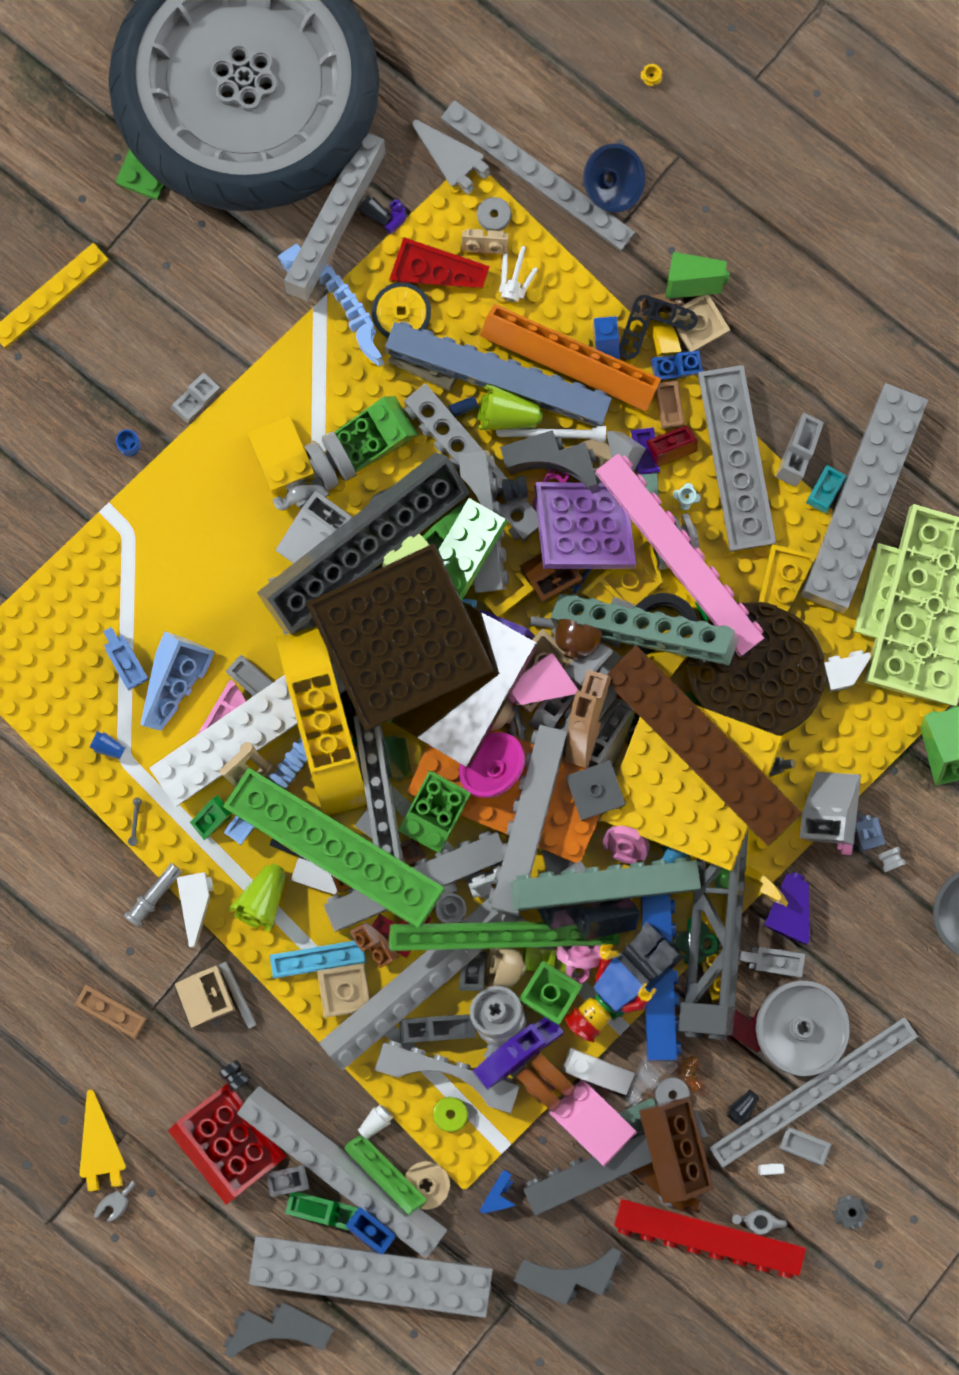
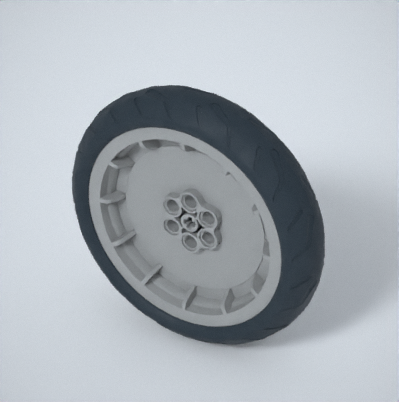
(233, 151)

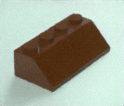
(676, 1150)

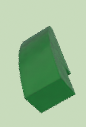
(320, 1209)

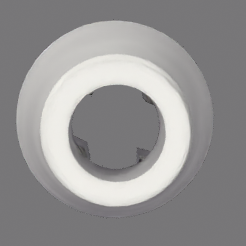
(375, 1121)

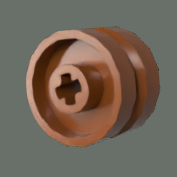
(542, 1084)

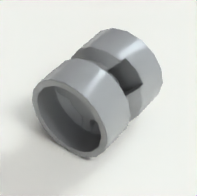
(451, 908)

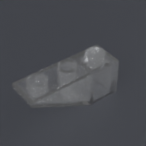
(647, 1077)

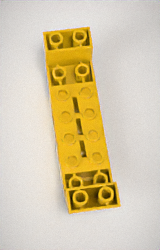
(321, 721)

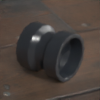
(514, 489)
(237, 1080)

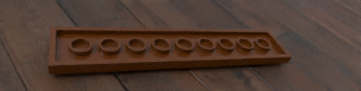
(703, 746)

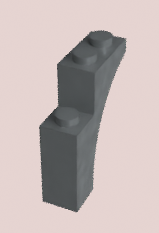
(548, 452)
(560, 1283)
(288, 1323)

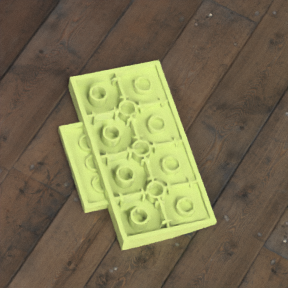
(914, 609)

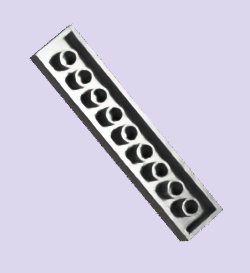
(364, 540)

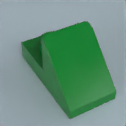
(211, 818)

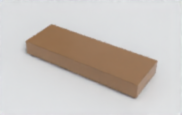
(110, 1011)

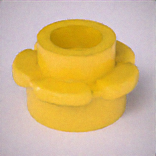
(651, 69)

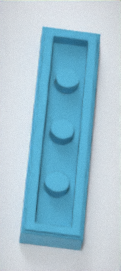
(316, 959)

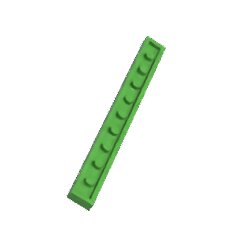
(489, 936)

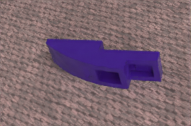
(517, 1051)

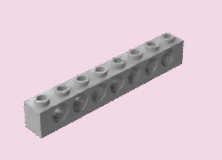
(426, 399)

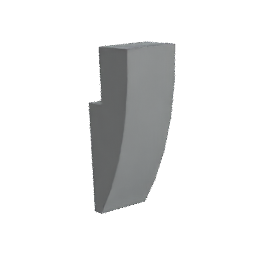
(799, 450)

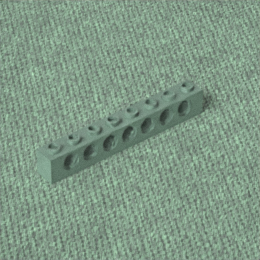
(652, 637)

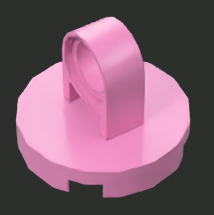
(626, 844)
(579, 957)

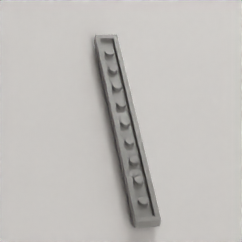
(537, 175)
(813, 1092)

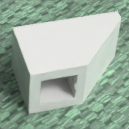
(844, 672)

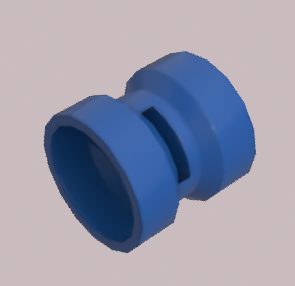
(125, 440)

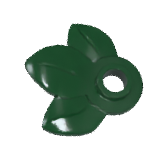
(682, 942)

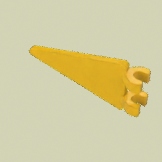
(99, 1147)

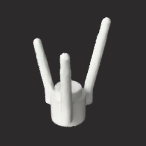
(512, 290)

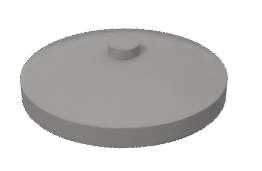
(802, 1028)

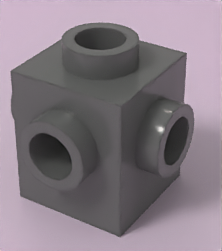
(841, 1211)

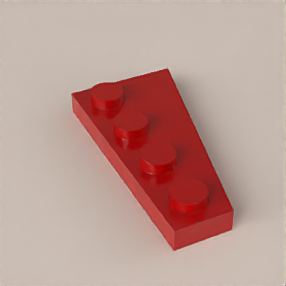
(434, 266)

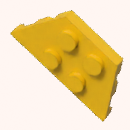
(628, 584)

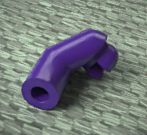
(398, 216)

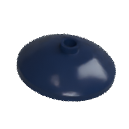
(624, 173)

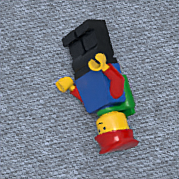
(625, 981)

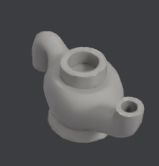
(298, 494)
(759, 1221)

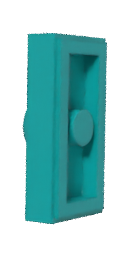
(826, 489)

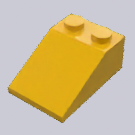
(281, 454)

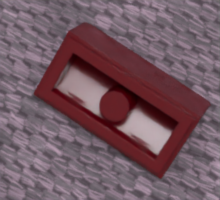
(672, 445)

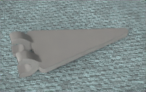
(452, 157)

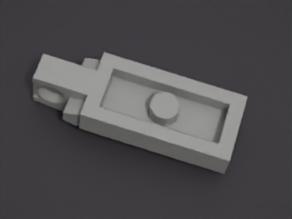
(774, 961)

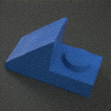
(494, 1200)

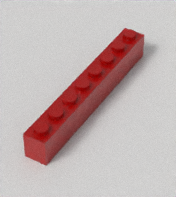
(709, 1237)

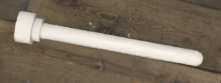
(597, 434)

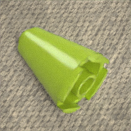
(507, 411)
(261, 898)

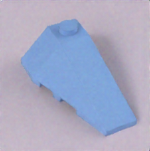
(174, 672)

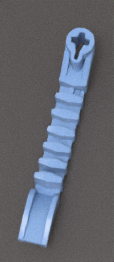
(355, 312)
(283, 776)

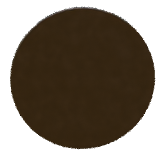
(770, 684)

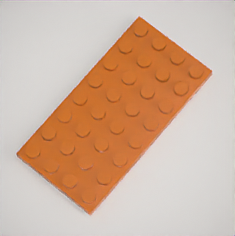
(563, 830)

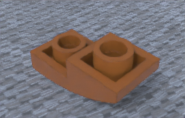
(369, 938)

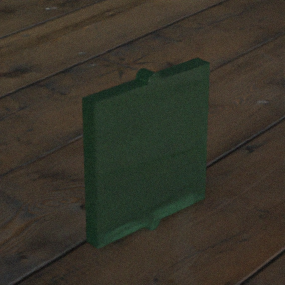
(396, 757)

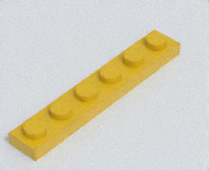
(51, 294)

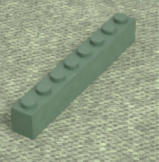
(604, 885)

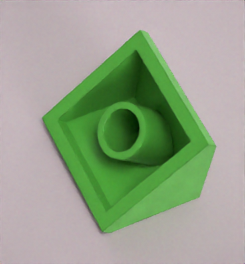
(550, 993)

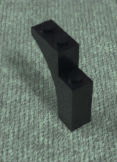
(594, 918)

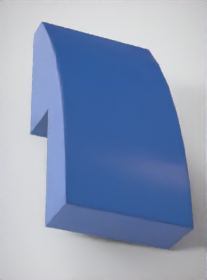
(677, 366)

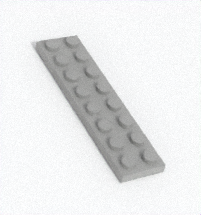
(736, 458)

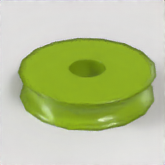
(457, 1106)

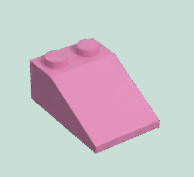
(593, 1123)

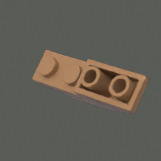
(584, 718)

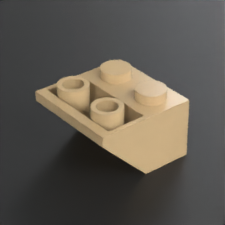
(204, 996)

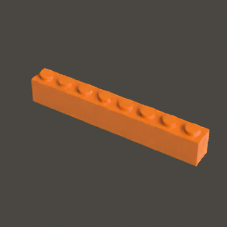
(570, 357)

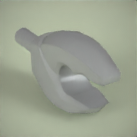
(116, 1200)

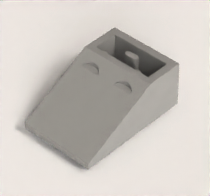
(311, 526)
(831, 808)

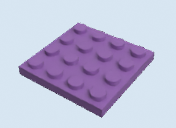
(582, 528)

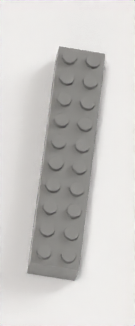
(864, 498)
(370, 1276)

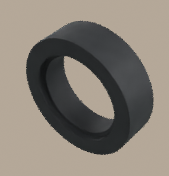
(669, 601)

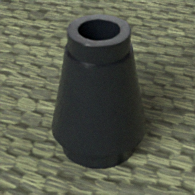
(374, 210)
(742, 1108)

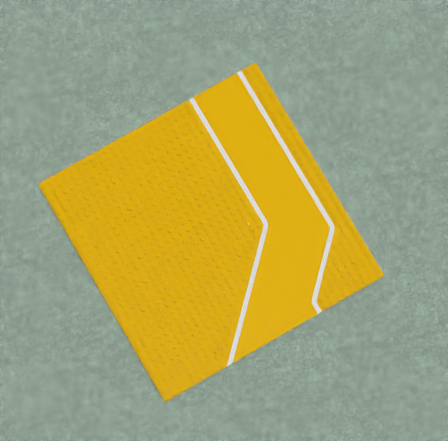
(201, 539)

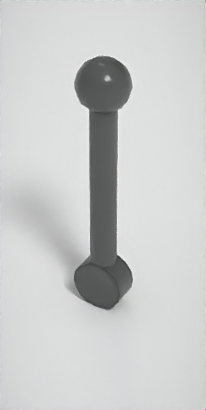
(133, 840)

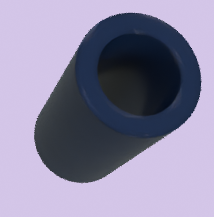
(463, 406)

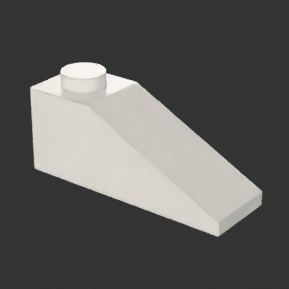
(195, 899)
(597, 1071)

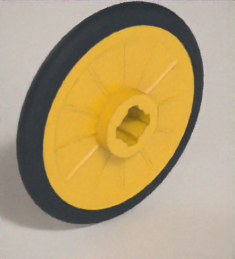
(400, 297)

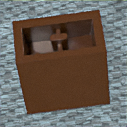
(549, 582)

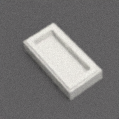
(313, 876)

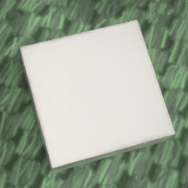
(770, 1169)

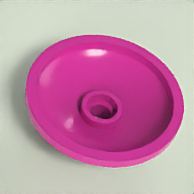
(494, 767)

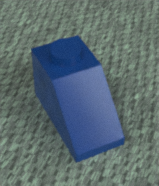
(606, 335)
(370, 1231)

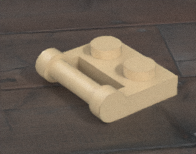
(236, 767)

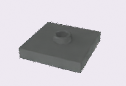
(595, 790)

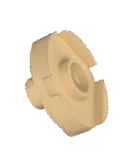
(433, 1173)

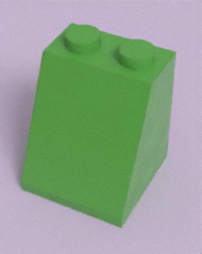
(941, 741)

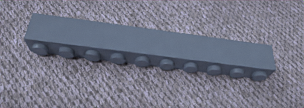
(483, 369)

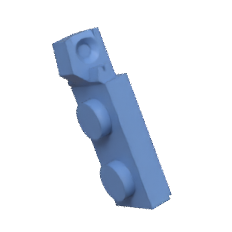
(124, 660)

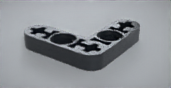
(652, 313)

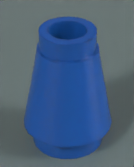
(107, 746)

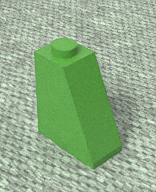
(695, 276)

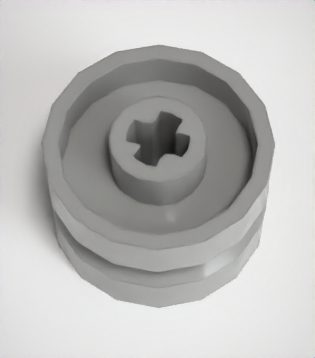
(328, 461)
(497, 1015)

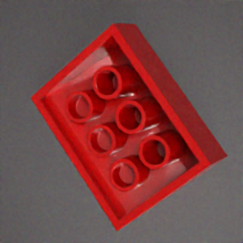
(225, 1145)

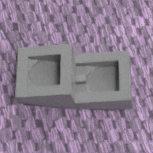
(195, 398)

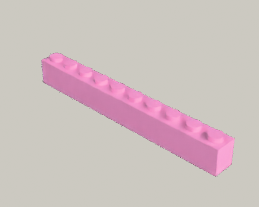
(677, 552)

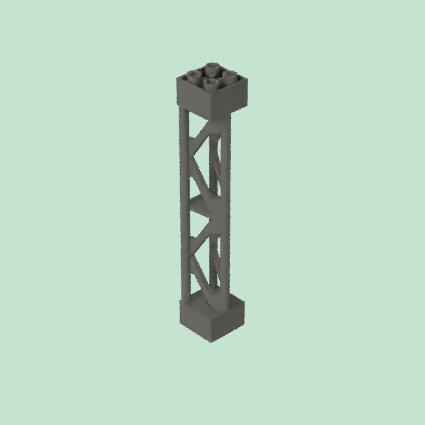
(704, 1018)

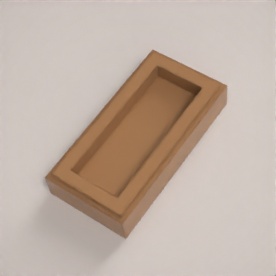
(669, 405)

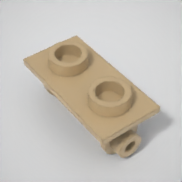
(494, 243)

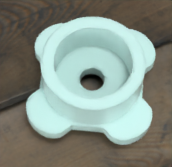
(686, 490)

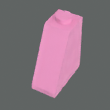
(542, 682)

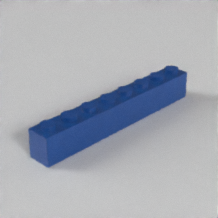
(660, 1010)

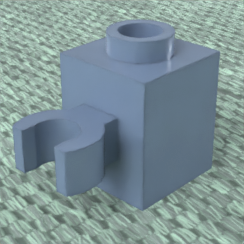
(868, 833)

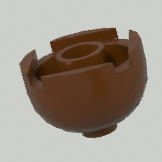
(576, 639)

